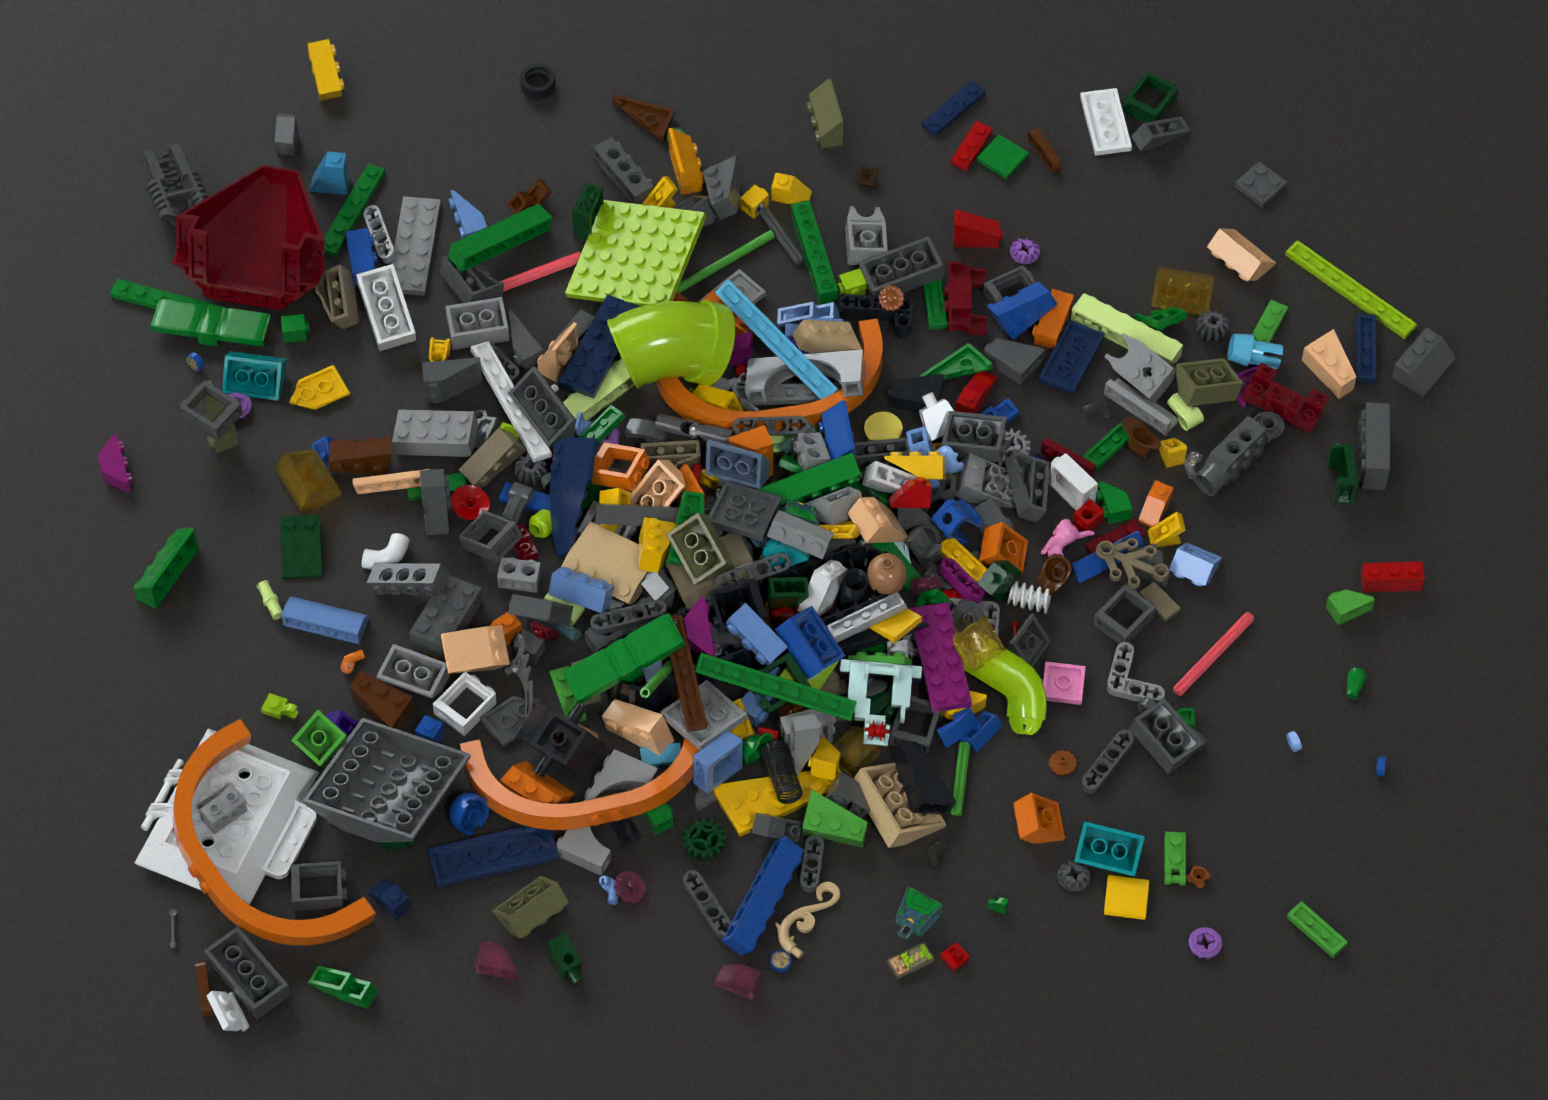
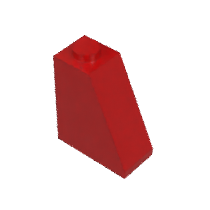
(975, 231)

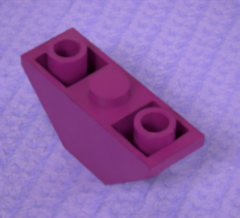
(114, 465)
(699, 628)

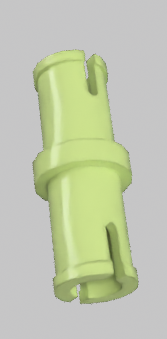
(270, 599)

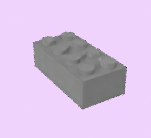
(435, 433)

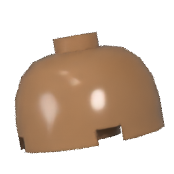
(887, 573)

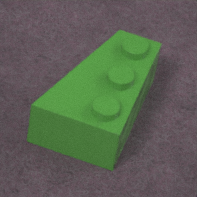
(833, 822)

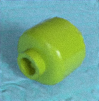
(540, 524)

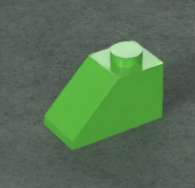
(1348, 605)

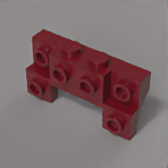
(959, 303)
(1286, 403)

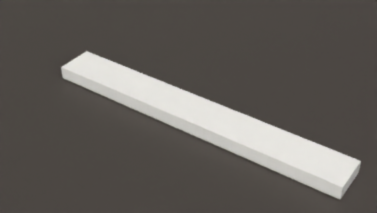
(501, 386)

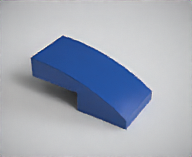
(1004, 409)
(955, 730)

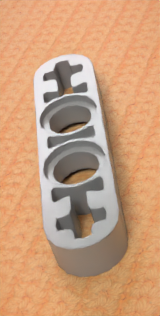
(379, 234)

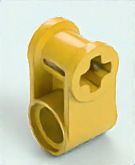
(439, 349)

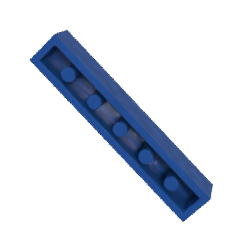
(762, 896)

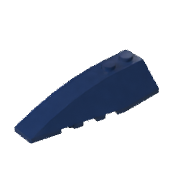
(569, 476)

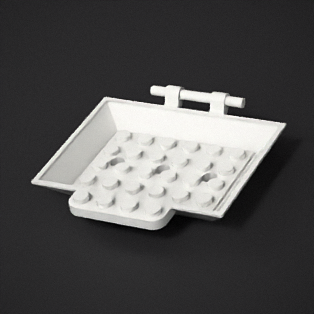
(252, 845)

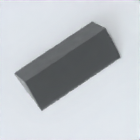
(543, 408)

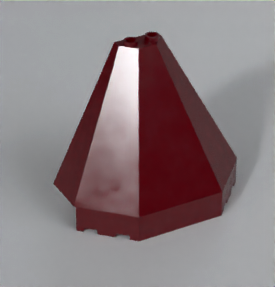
(253, 241)

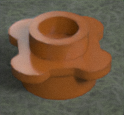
(1198, 871)

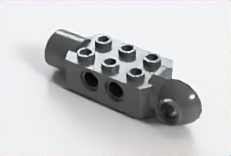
(1238, 451)

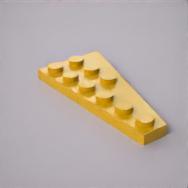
(747, 797)

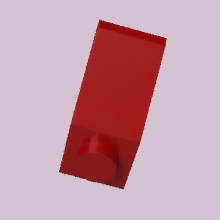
(912, 494)

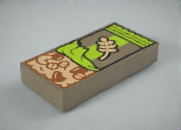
(910, 960)

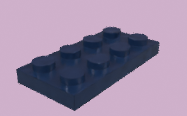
(1071, 357)

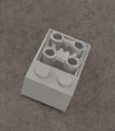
(983, 481)
(835, 505)

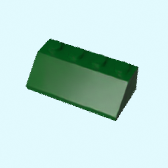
(166, 567)

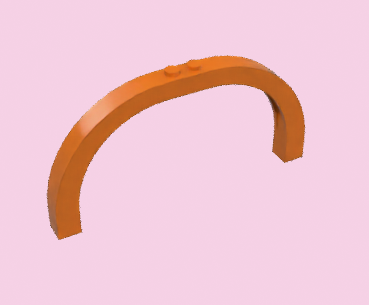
(695, 409)
(581, 813)
(211, 881)

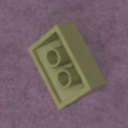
(825, 115)
(1207, 382)
(700, 548)
(531, 906)

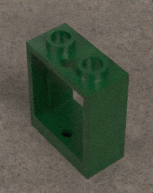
(1144, 112)
(586, 210)
(764, 703)

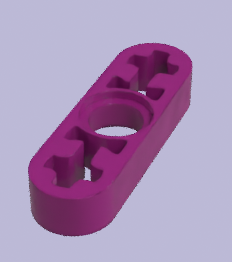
(952, 571)

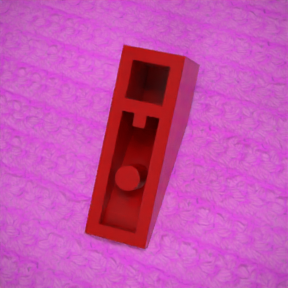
(975, 392)

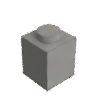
(658, 585)

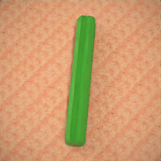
(960, 777)

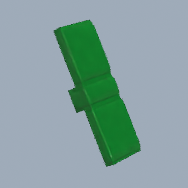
(210, 323)
(624, 659)

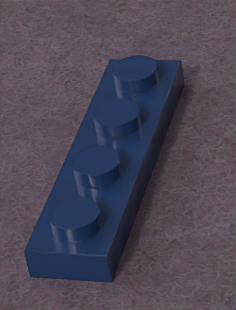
(953, 108)
(1366, 348)

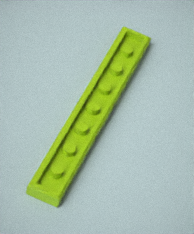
(1351, 289)

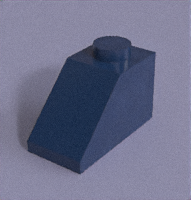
(390, 899)

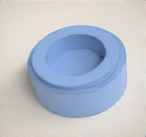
(1294, 741)

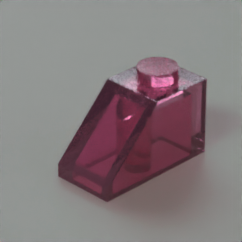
(495, 962)
(739, 979)

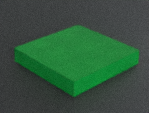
(1002, 156)

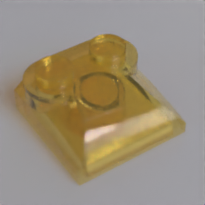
(978, 644)

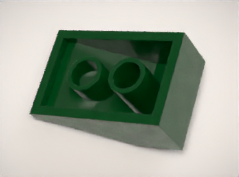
(301, 546)

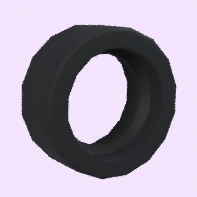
(537, 92)

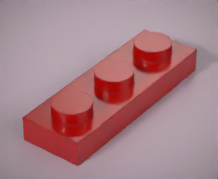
(971, 146)

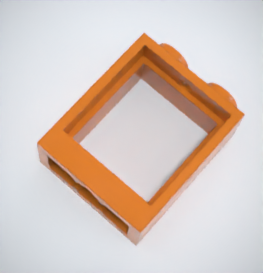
(606, 456)

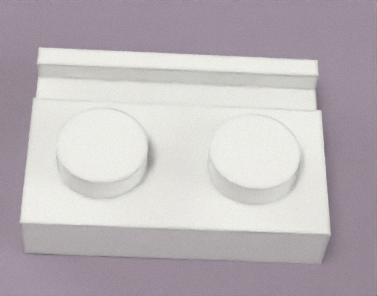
(228, 1011)

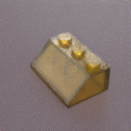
(1182, 290)
(307, 479)

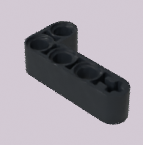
(852, 307)

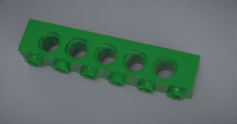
(814, 253)

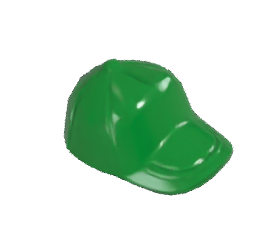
(753, 747)

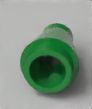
(1355, 682)

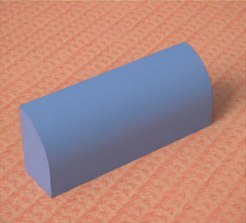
(324, 620)

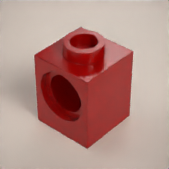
(1090, 510)

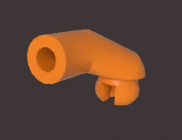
(349, 661)

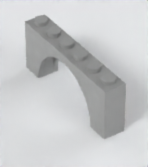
(769, 372)
(619, 774)

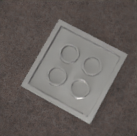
(719, 713)

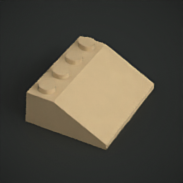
(609, 558)
(891, 807)

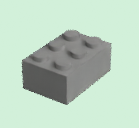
(477, 322)

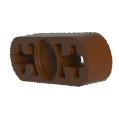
(1044, 150)
(203, 988)

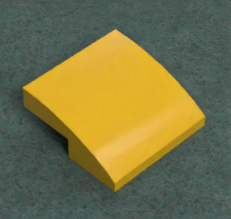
(845, 529)
(1126, 897)

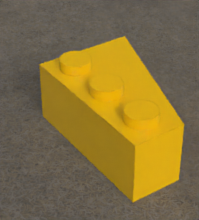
(325, 69)
(653, 544)

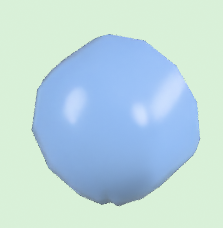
(952, 465)

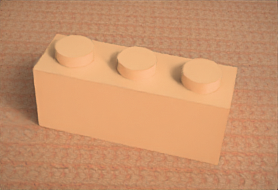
(1240, 254)
(659, 485)

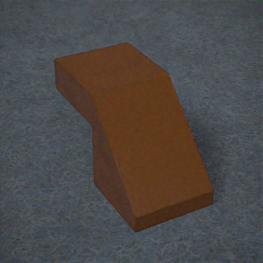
(536, 195)

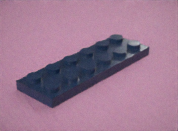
(595, 352)
(491, 854)

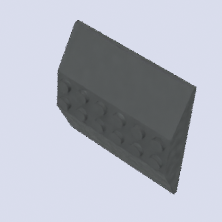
(384, 782)

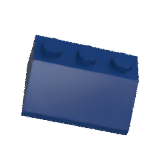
(837, 431)
(810, 642)

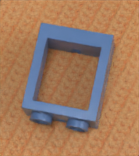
(717, 761)

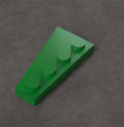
(690, 504)

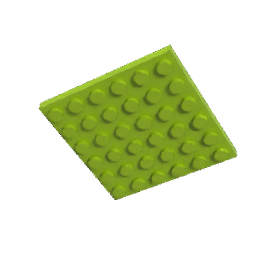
(635, 253)

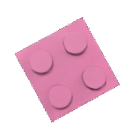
(1064, 682)

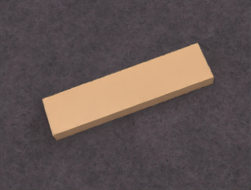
(387, 482)

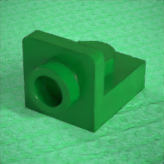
(931, 597)

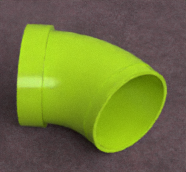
(675, 341)

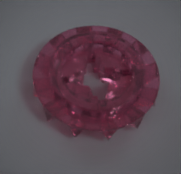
(924, 584)
(634, 881)

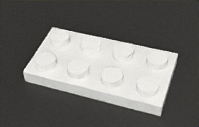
(1105, 121)

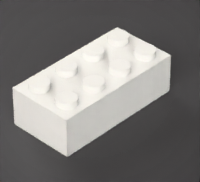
(386, 307)

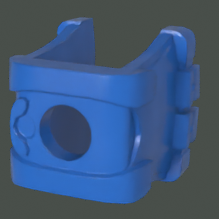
(960, 512)

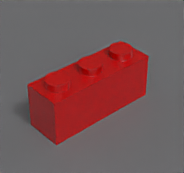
(1392, 576)

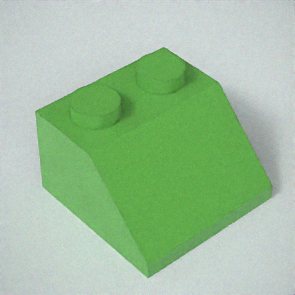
(320, 739)

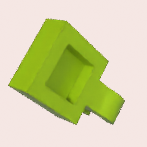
(277, 706)

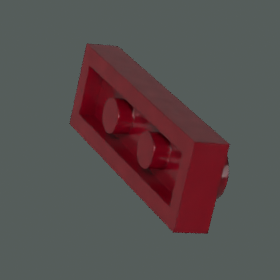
(1052, 450)
(1116, 534)

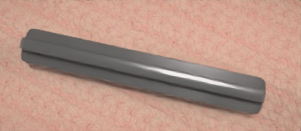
(781, 235)

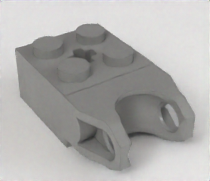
(865, 236)
(1137, 365)

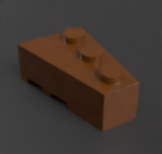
(360, 457)

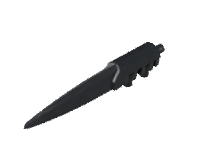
(868, 639)

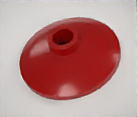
(469, 495)

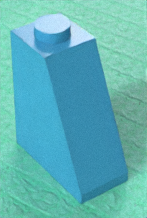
(331, 174)

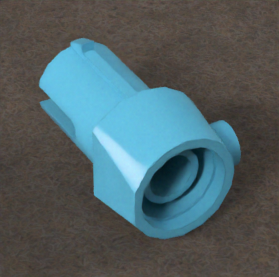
(1246, 350)

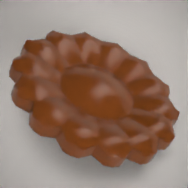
(891, 298)
(1062, 762)

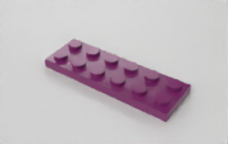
(939, 659)

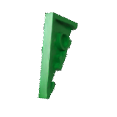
(960, 363)

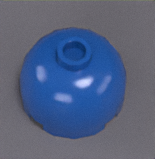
(468, 812)

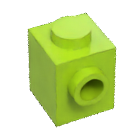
(852, 283)

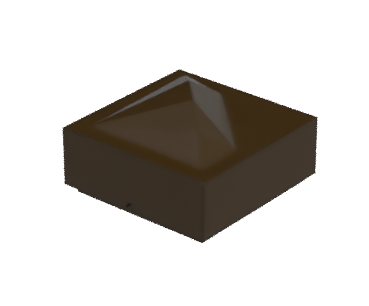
(867, 176)

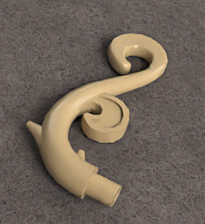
(805, 913)

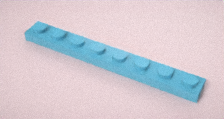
(775, 340)

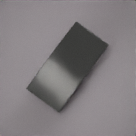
(644, 429)

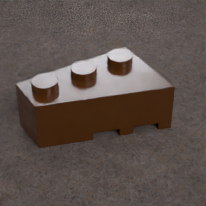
(381, 700)

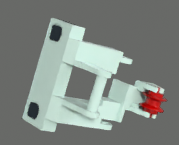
(858, 671)

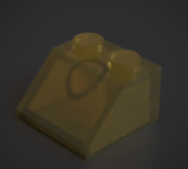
(853, 751)

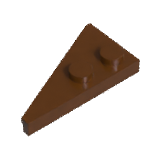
(650, 116)

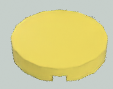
(882, 426)

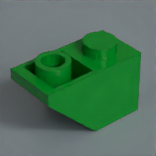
(1113, 502)

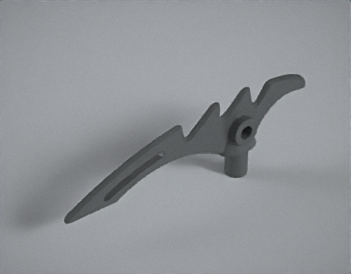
(519, 667)

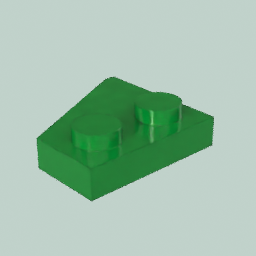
(1161, 318)

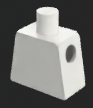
(935, 415)

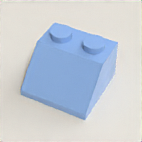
(1194, 564)

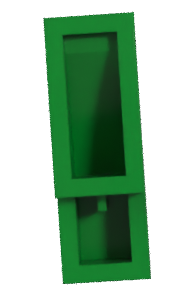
(343, 986)

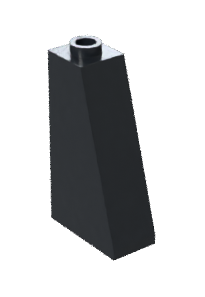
(921, 781)

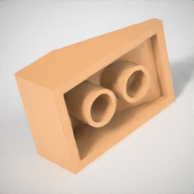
(559, 353)
(876, 521)
(475, 649)

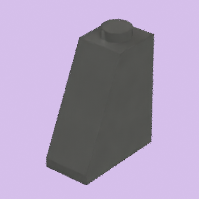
(1014, 358)

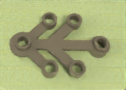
(1130, 560)

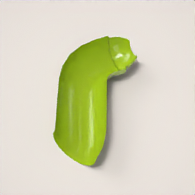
(1021, 687)

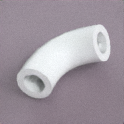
(391, 554)

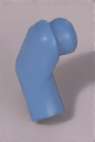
(607, 884)

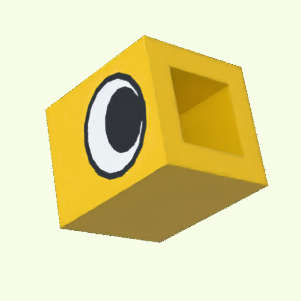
(754, 200)

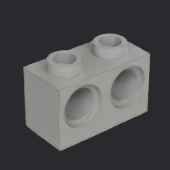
(810, 450)
(518, 578)
(223, 809)

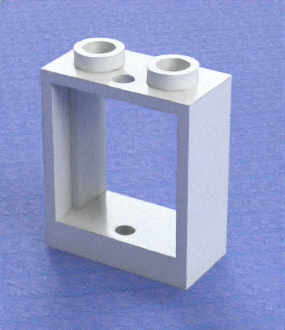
(1072, 482)
(824, 587)
(451, 717)

